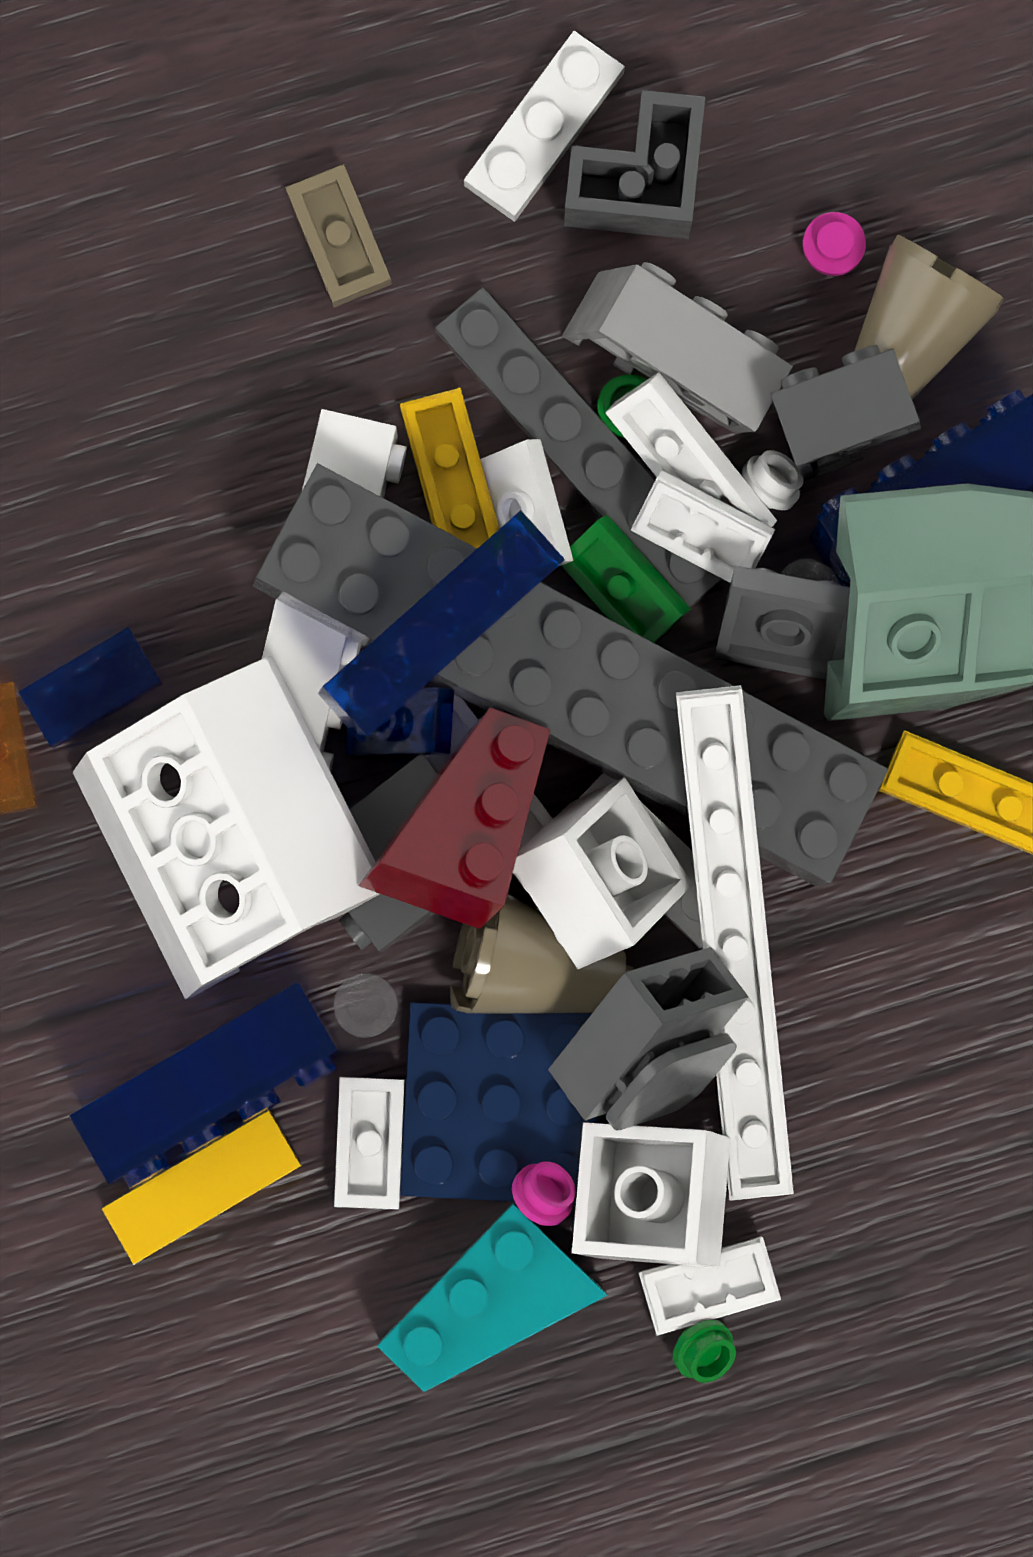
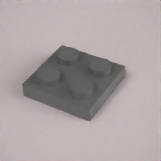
(783, 622)

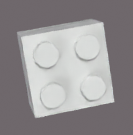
(601, 873)
(651, 1195)

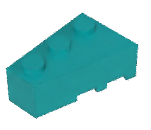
(488, 1301)

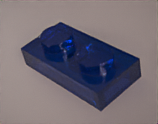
(90, 688)

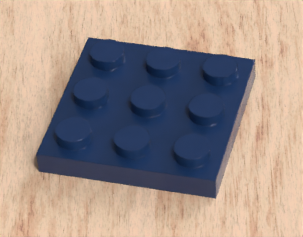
(485, 1101)

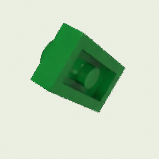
(624, 582)

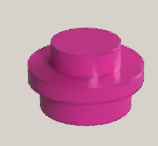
(834, 243)
(544, 1193)

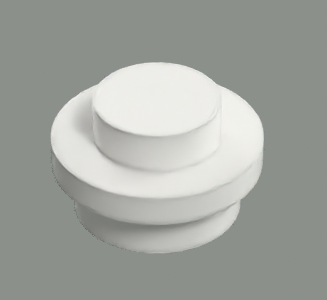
(773, 479)

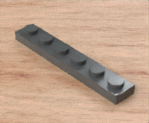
(568, 428)

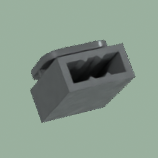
(378, 819)
(652, 1041)

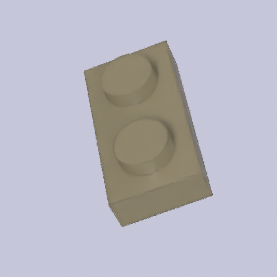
(338, 235)

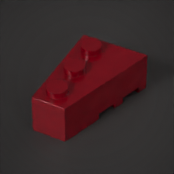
(468, 826)

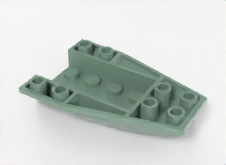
(933, 599)

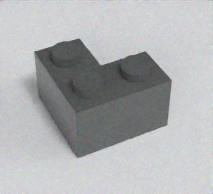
(645, 188)
(844, 410)

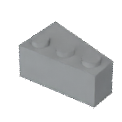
(698, 354)

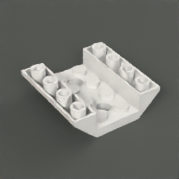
(247, 812)

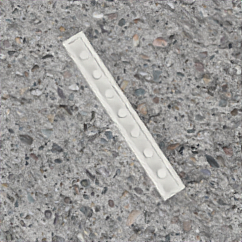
(736, 930)

